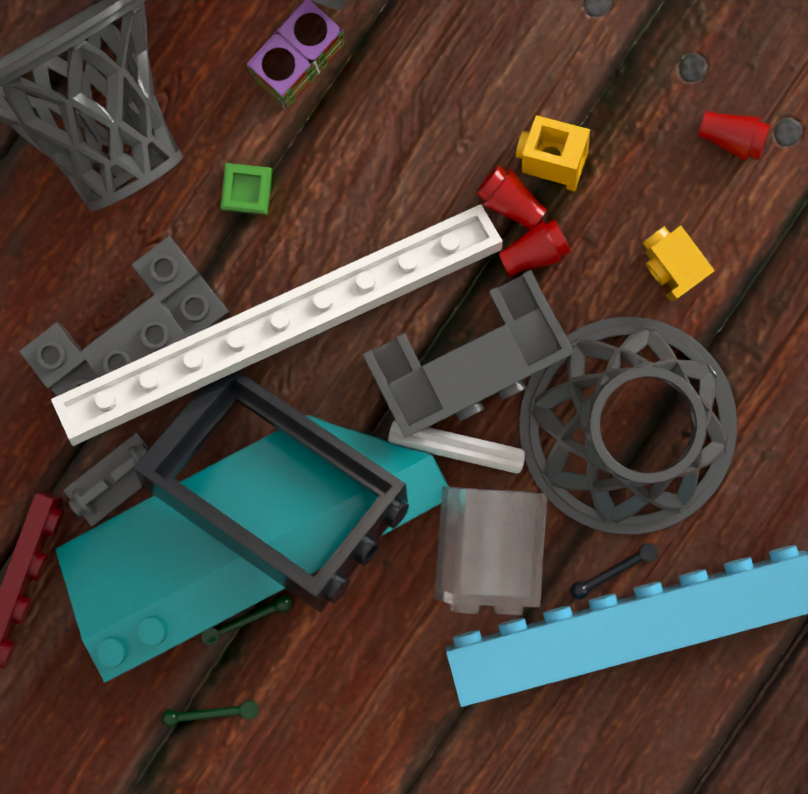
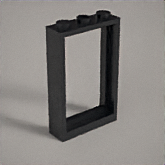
(198, 422)

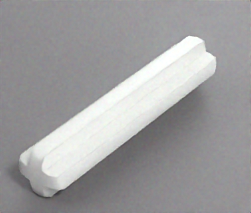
(461, 448)

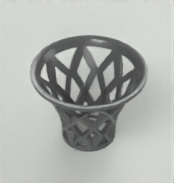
(127, 102)
(555, 482)

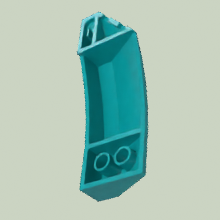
(163, 579)

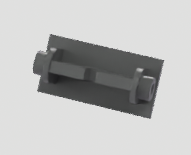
(107, 482)

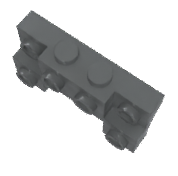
(177, 310)
(476, 370)

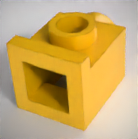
(554, 151)
(675, 261)

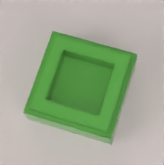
(246, 189)

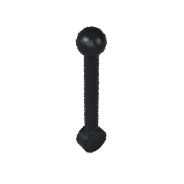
(646, 552)

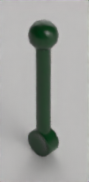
(281, 603)
(248, 710)

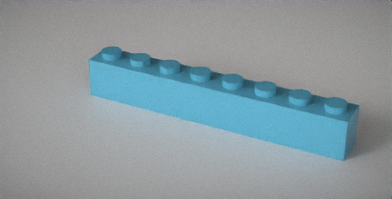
(631, 627)

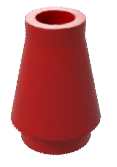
(737, 134)
(509, 196)
(536, 249)

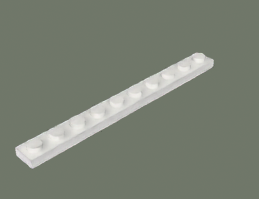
(276, 325)

